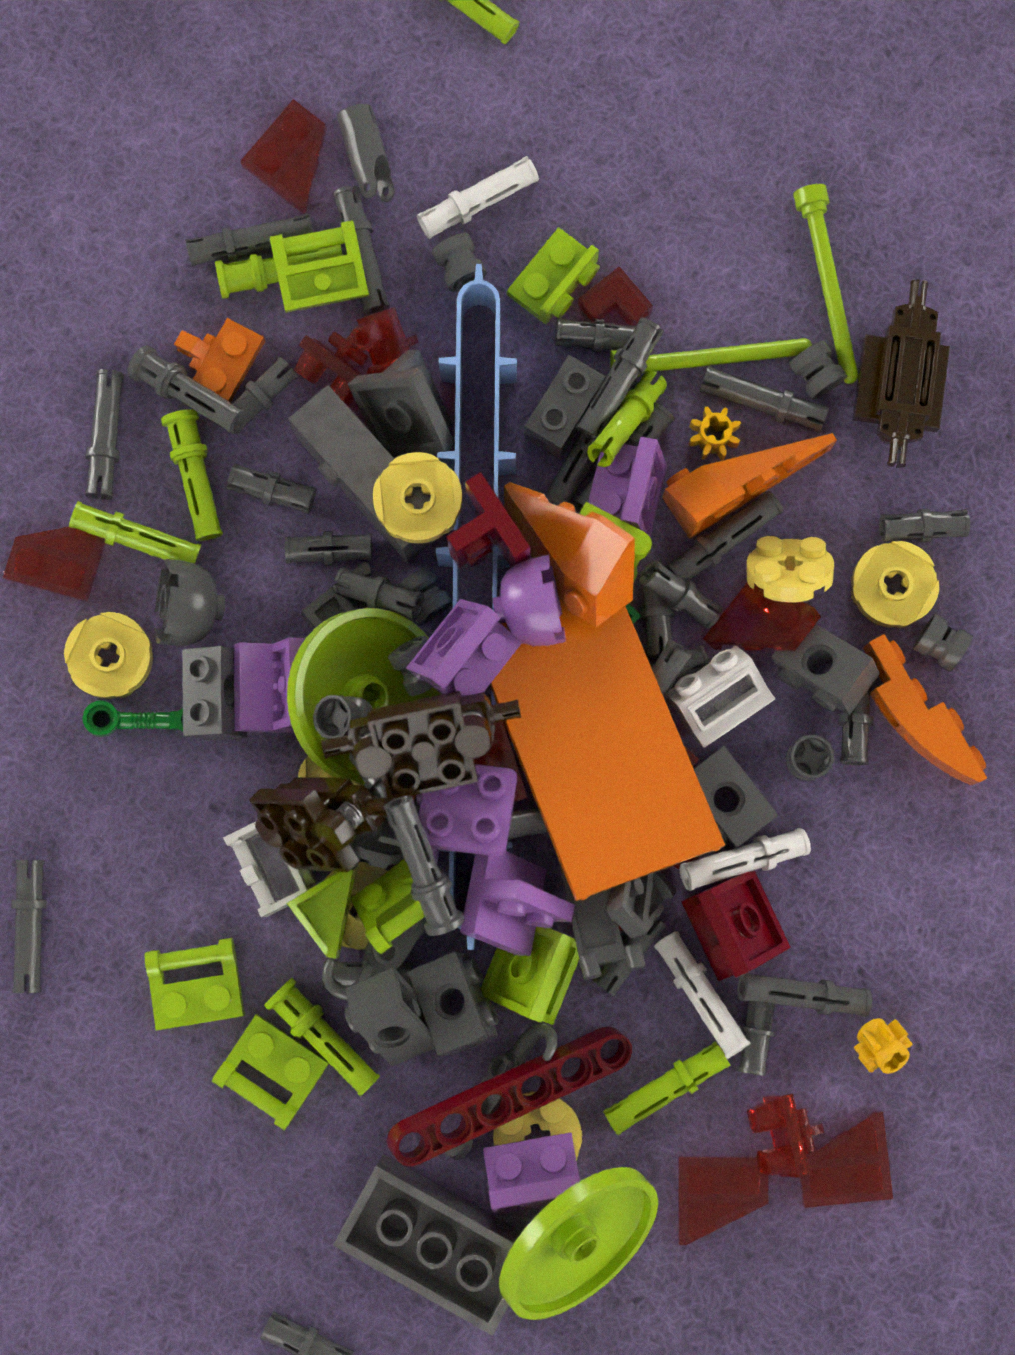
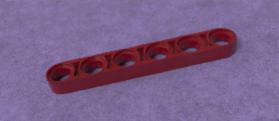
(513, 1103)

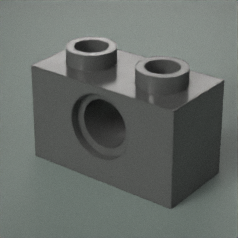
(562, 407)
(842, 685)
(209, 693)
(751, 808)
(435, 985)
(388, 1017)

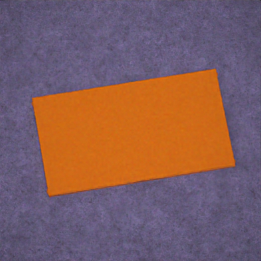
(604, 756)

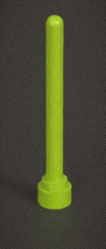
(812, 203)
(723, 355)

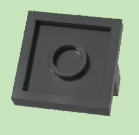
(404, 407)

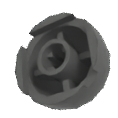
(186, 603)

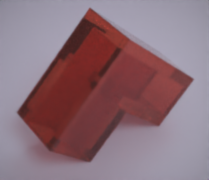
(616, 293)

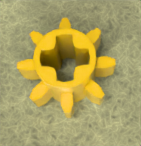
(709, 443)
(883, 1046)

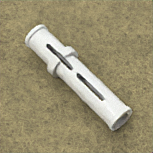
(464, 204)
(762, 853)
(702, 994)

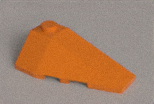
(724, 486)
(587, 552)

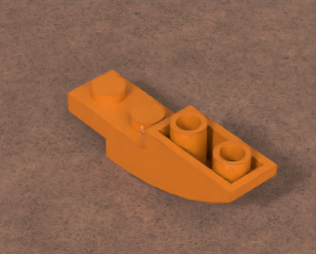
(929, 732)

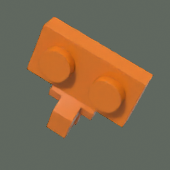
(224, 359)

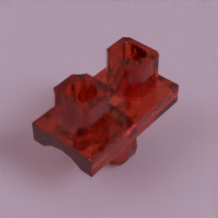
(383, 339)
(318, 357)
(789, 1133)

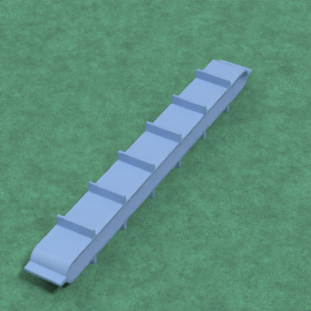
(473, 294)

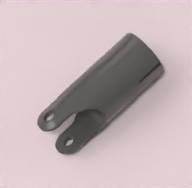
(366, 151)

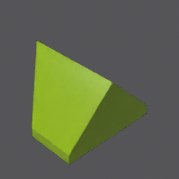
(325, 911)

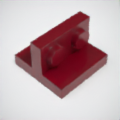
(491, 527)
(736, 925)

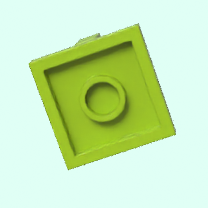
(533, 983)

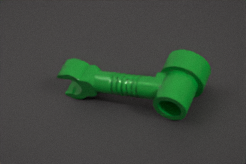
(128, 720)

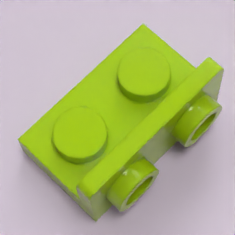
(554, 275)

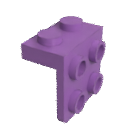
(471, 815)

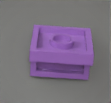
(631, 484)
(465, 650)
(262, 684)
(509, 903)
(530, 1172)

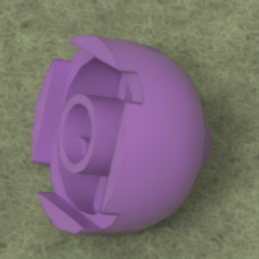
(531, 603)

